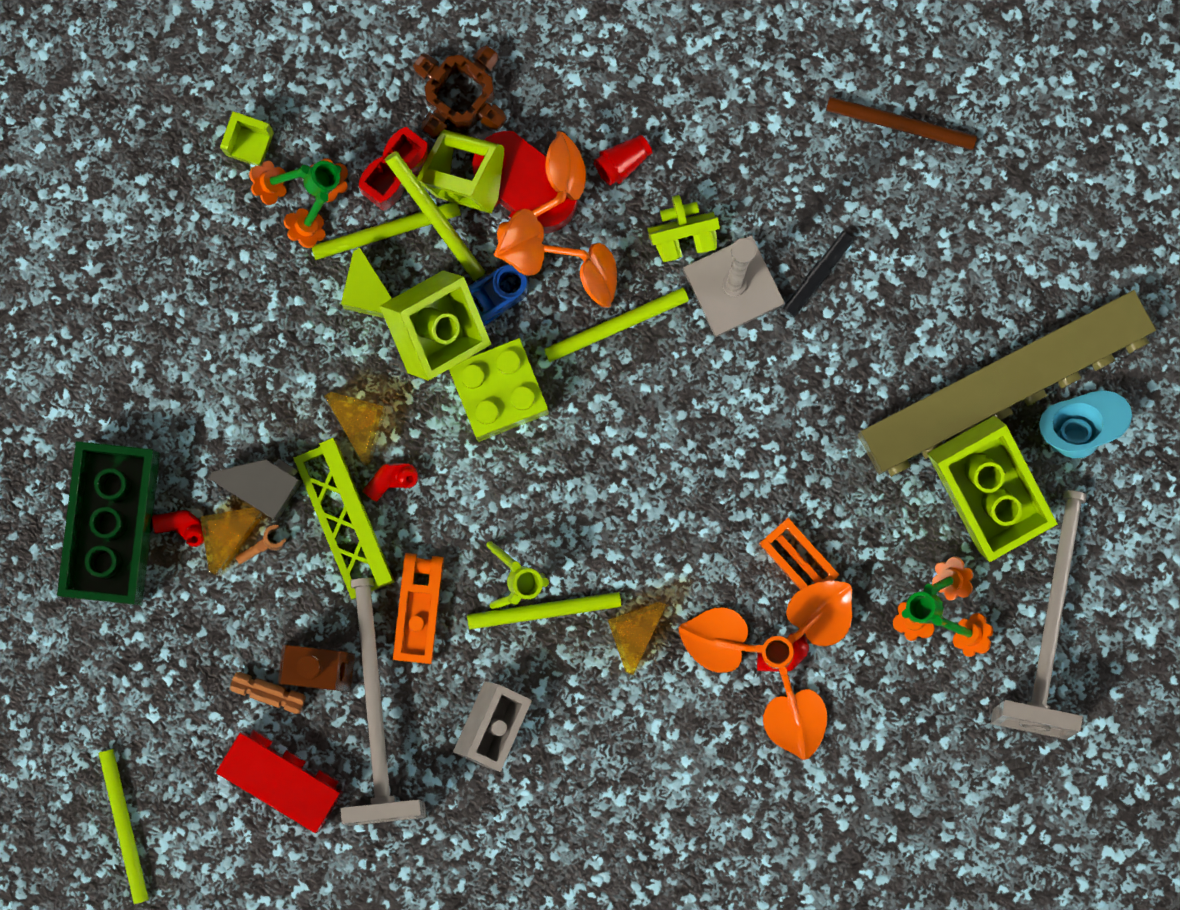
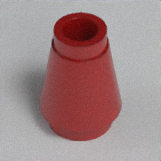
(622, 159)

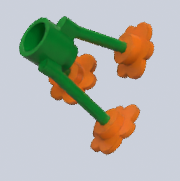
(321, 180)
(926, 608)

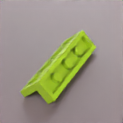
(355, 510)

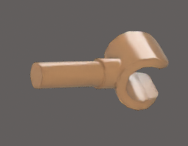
(261, 546)

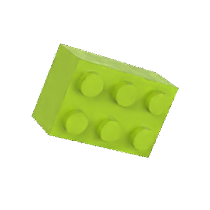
(992, 488)

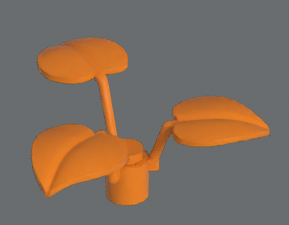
(523, 235)
(820, 613)

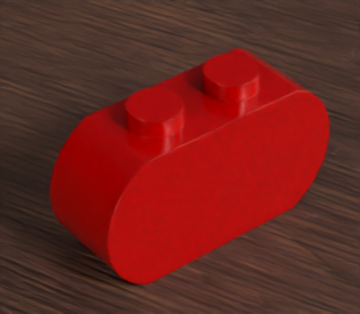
(526, 182)

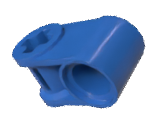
(491, 296)

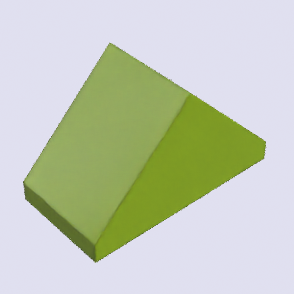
(363, 287)

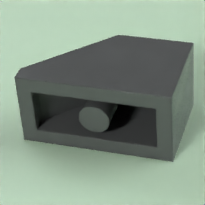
(261, 485)

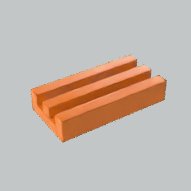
(777, 535)

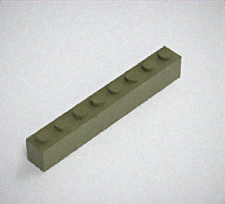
(1008, 382)

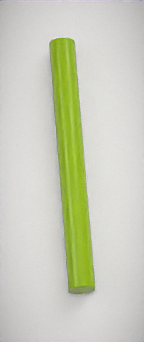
(434, 215)
(380, 232)
(616, 324)
(544, 610)
(123, 826)

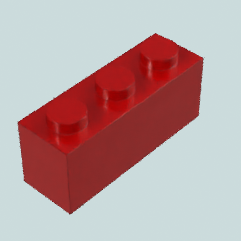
(280, 780)

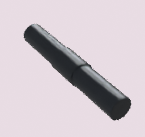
(818, 274)

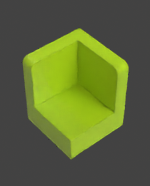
(246, 139)

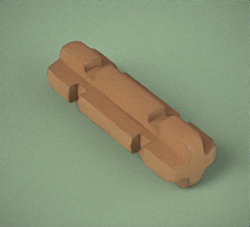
(267, 692)

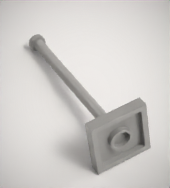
(733, 286)
(1037, 715)
(383, 806)

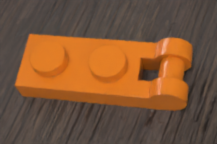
(418, 610)

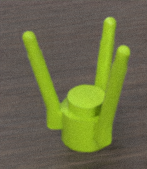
(521, 581)

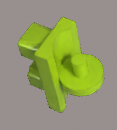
(701, 227)

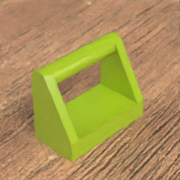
(479, 193)

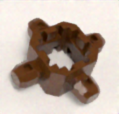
(427, 68)

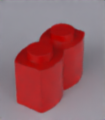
(378, 180)

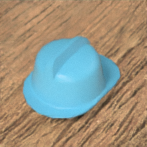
(1085, 423)

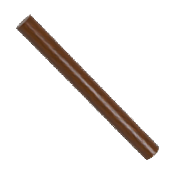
(901, 123)

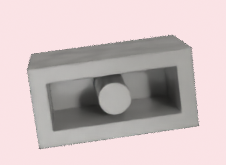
(492, 726)

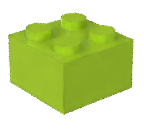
(435, 325)
(498, 390)

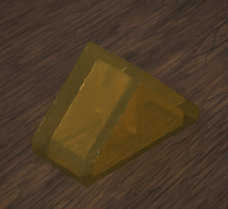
(360, 422)
(226, 534)
(633, 633)

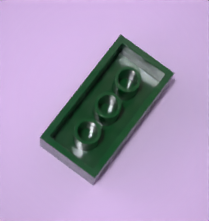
(108, 523)

